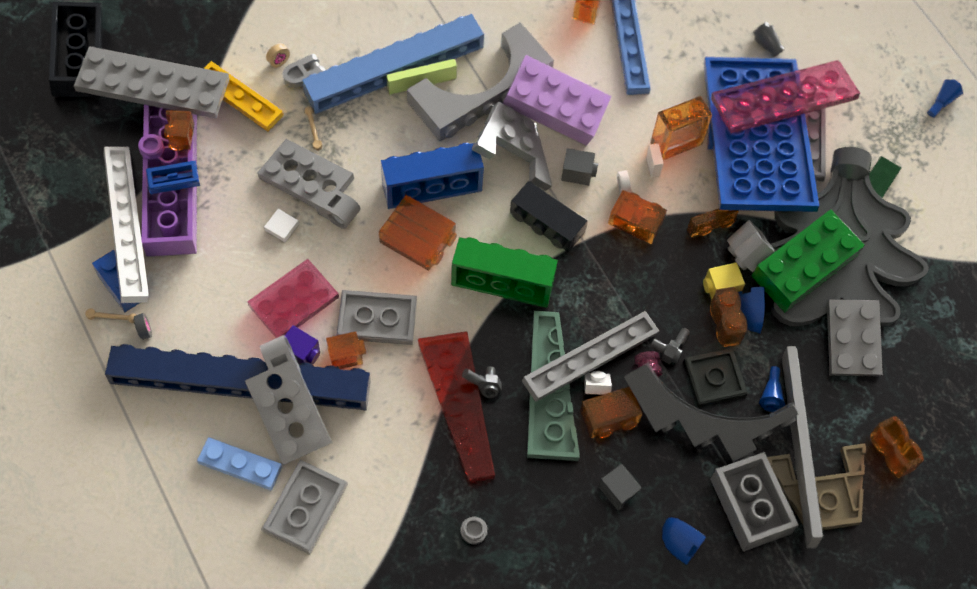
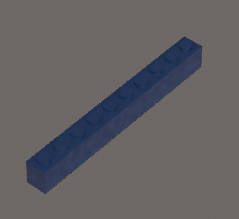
(227, 375)

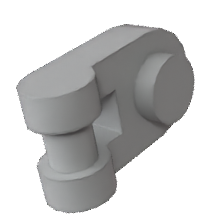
(297, 71)

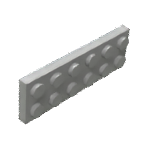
(152, 82)

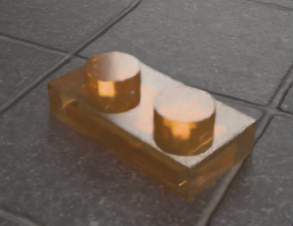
(706, 222)

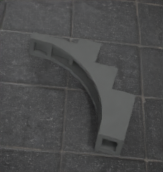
(736, 434)

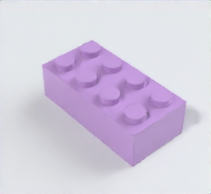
(556, 100)

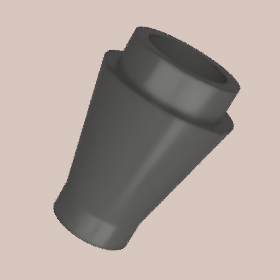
(768, 38)

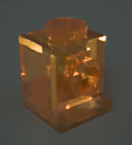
(179, 129)

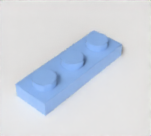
(239, 463)

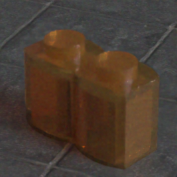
(728, 316)
(900, 451)

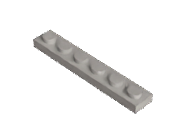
(590, 356)

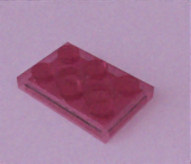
(293, 299)

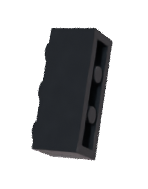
(548, 216)

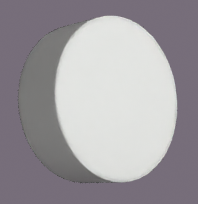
(623, 181)

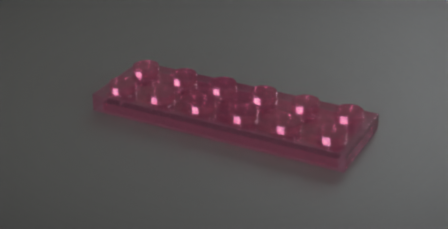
(784, 96)

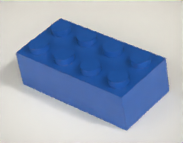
(432, 174)

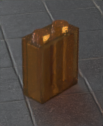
(418, 233)

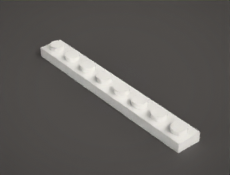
(125, 226)

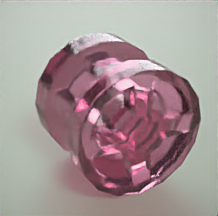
(651, 357)

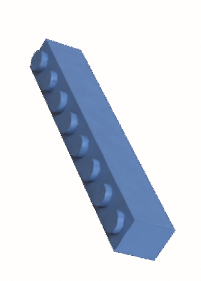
(370, 71)

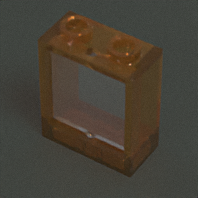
(681, 127)

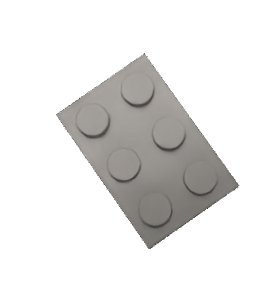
(854, 338)

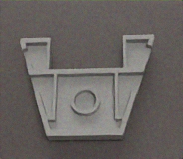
(516, 135)

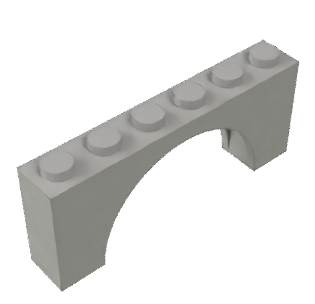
(449, 112)

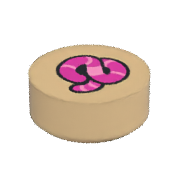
(277, 55)

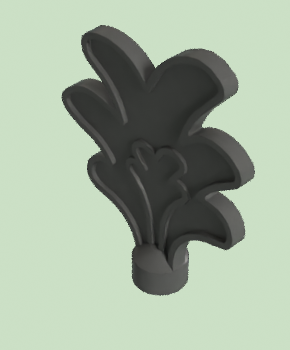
(876, 226)

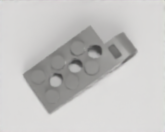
(332, 205)
(282, 361)

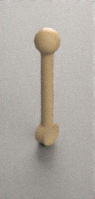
(317, 144)
(91, 314)

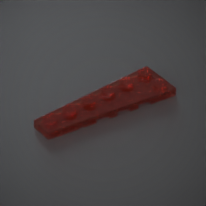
(460, 400)

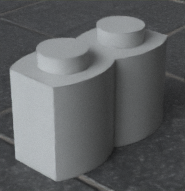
(749, 246)

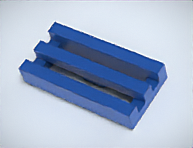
(172, 181)

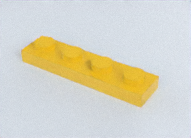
(249, 102)

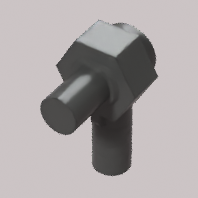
(671, 352)
(488, 384)

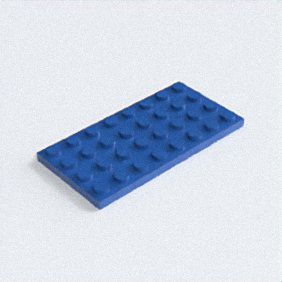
(764, 164)

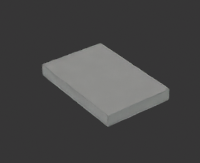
(378, 316)
(304, 507)

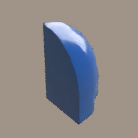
(753, 308)
(681, 539)

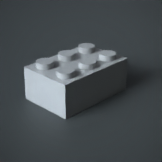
(753, 501)

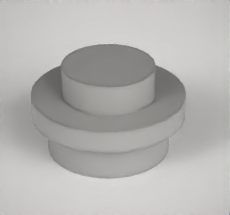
(473, 530)

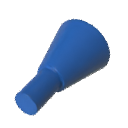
(948, 93)
(772, 396)

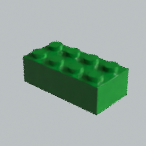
(807, 260)
(503, 271)

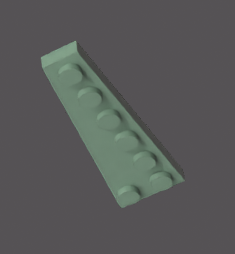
(551, 418)

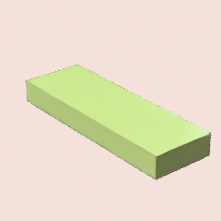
(435, 73)

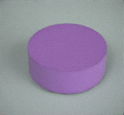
(151, 146)

